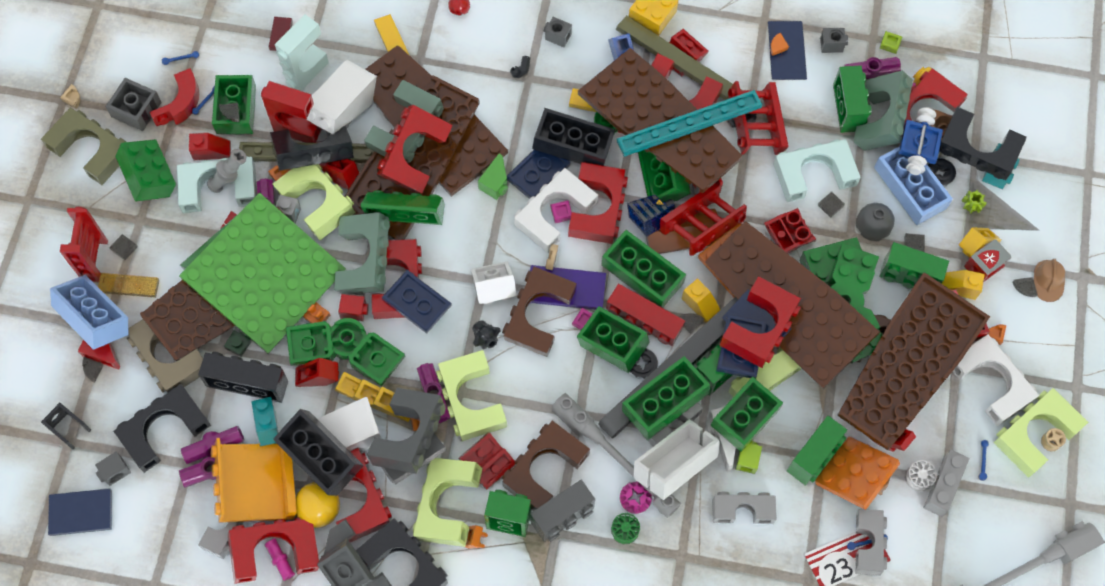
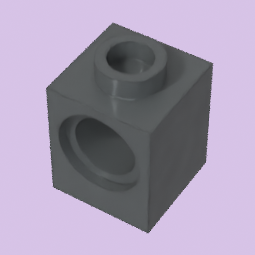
(559, 38)
(827, 39)
(112, 469)

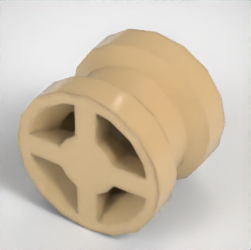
(1054, 435)

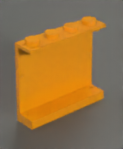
(253, 483)

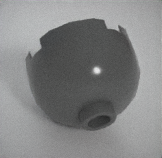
(875, 221)

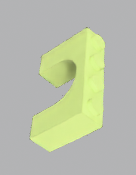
(310, 177)
(468, 422)
(1015, 440)
(440, 476)

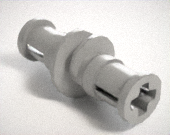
(226, 170)

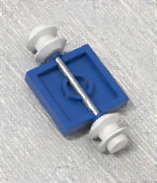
(921, 141)

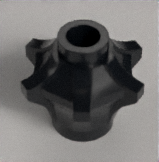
(485, 334)

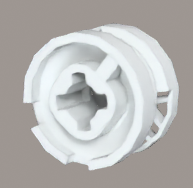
(920, 476)

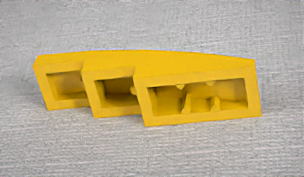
(357, 389)

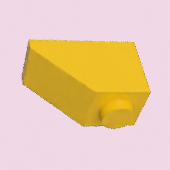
(976, 240)
(965, 282)
(700, 300)

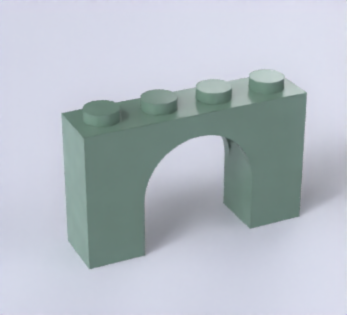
(405, 95)
(890, 126)
(371, 274)

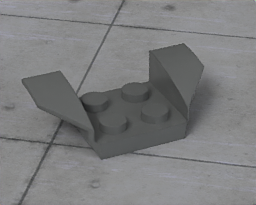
(342, 563)

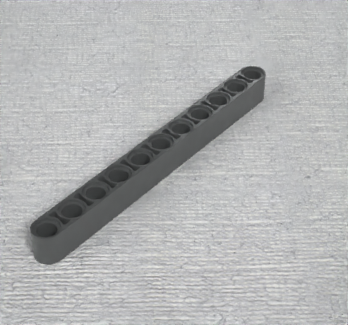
(692, 349)

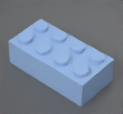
(918, 194)
(89, 311)

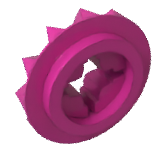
(632, 505)

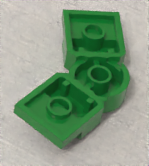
(852, 279)
(366, 352)

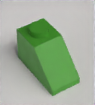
(494, 179)

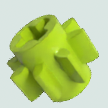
(973, 201)

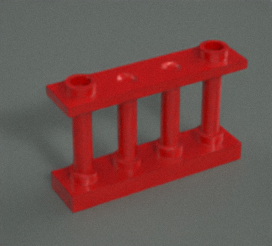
(775, 120)
(698, 204)
(84, 244)

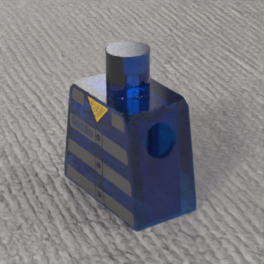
(648, 212)

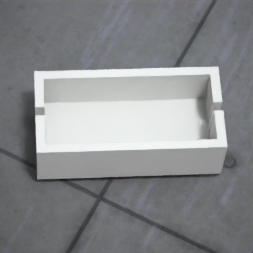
(676, 459)

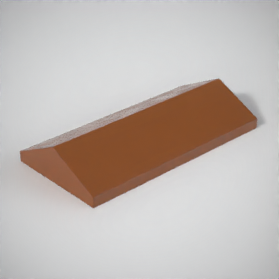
(673, 241)

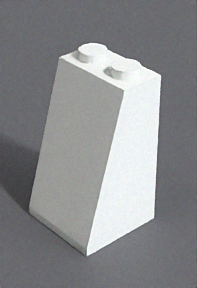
(342, 97)
(353, 425)

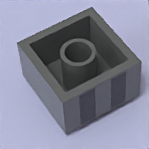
(133, 104)

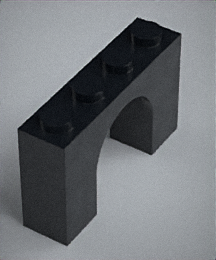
(294, 155)
(998, 163)
(134, 431)
(394, 539)

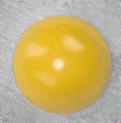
(316, 506)

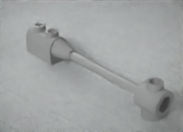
(584, 424)
(1066, 547)

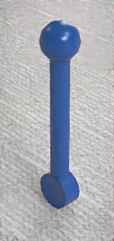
(165, 61)
(195, 111)
(983, 476)
(851, 545)

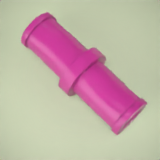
(279, 559)

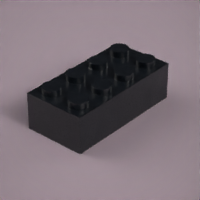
(572, 138)
(243, 376)
(318, 452)

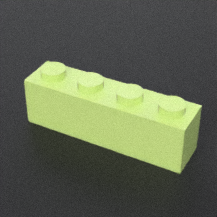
(771, 374)

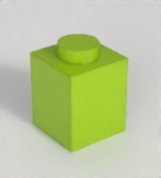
(749, 458)

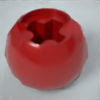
(459, 7)

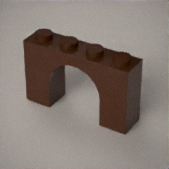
(539, 284)
(554, 441)

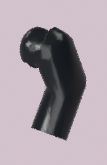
(520, 71)

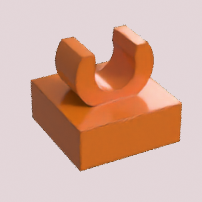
(316, 313)
(474, 535)

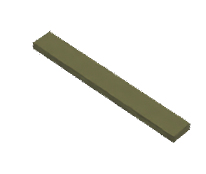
(682, 61)
(263, 151)

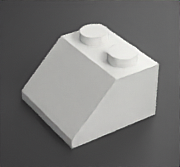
(493, 282)

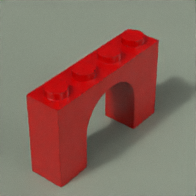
(936, 87)
(708, 92)
(289, 110)
(394, 165)
(603, 226)
(402, 254)
(759, 347)
(373, 514)
(296, 533)

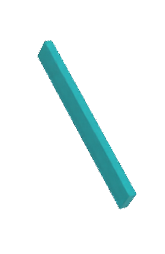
(689, 123)

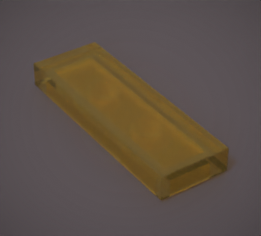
(128, 285)

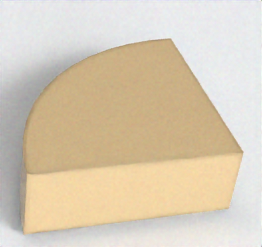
(71, 96)
(552, 257)

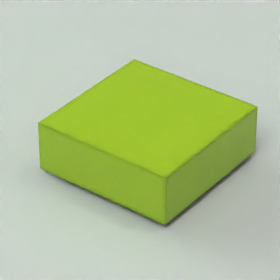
(890, 42)

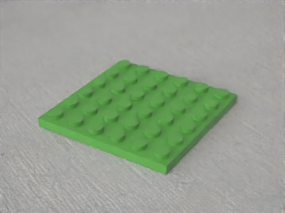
(262, 273)

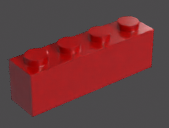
(645, 315)

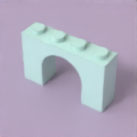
(297, 61)
(833, 154)
(194, 175)

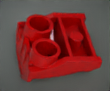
(786, 228)

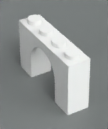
(562, 187)
(1018, 390)

